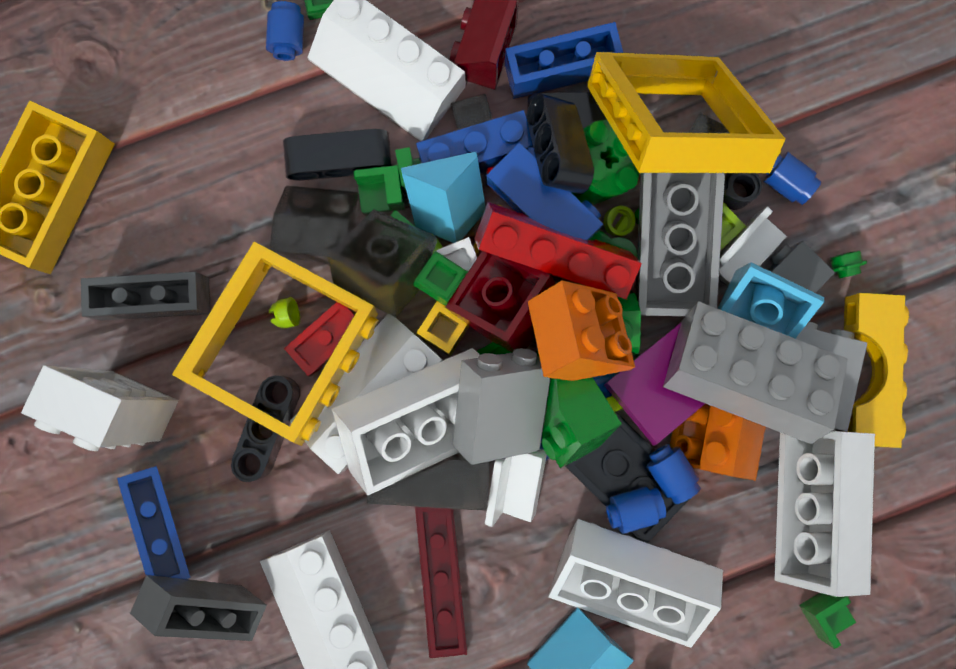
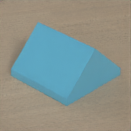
(446, 195)
(770, 300)
(580, 645)

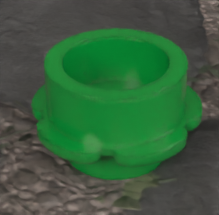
(847, 264)

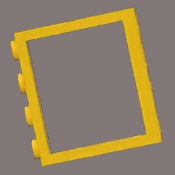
(747, 148)
(227, 313)

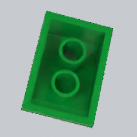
(575, 419)

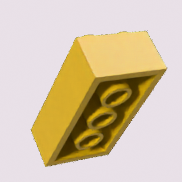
(46, 184)

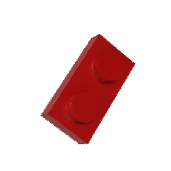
(318, 341)

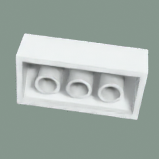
(386, 65)
(383, 359)
(637, 583)
(322, 606)

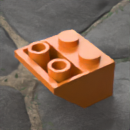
(580, 332)
(720, 442)

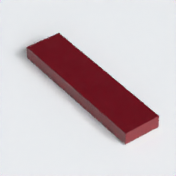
(441, 582)

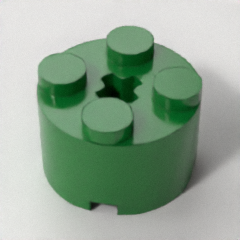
(612, 165)

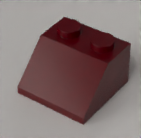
(486, 36)
(496, 299)

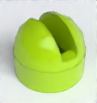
(625, 223)
(285, 312)

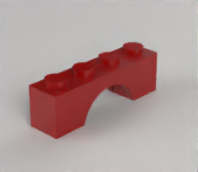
(556, 253)

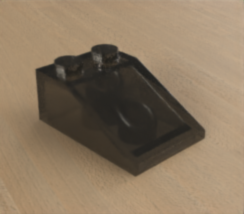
(446, 484)

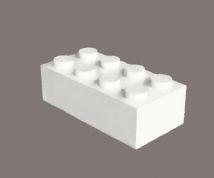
(98, 407)
(401, 425)
(826, 513)

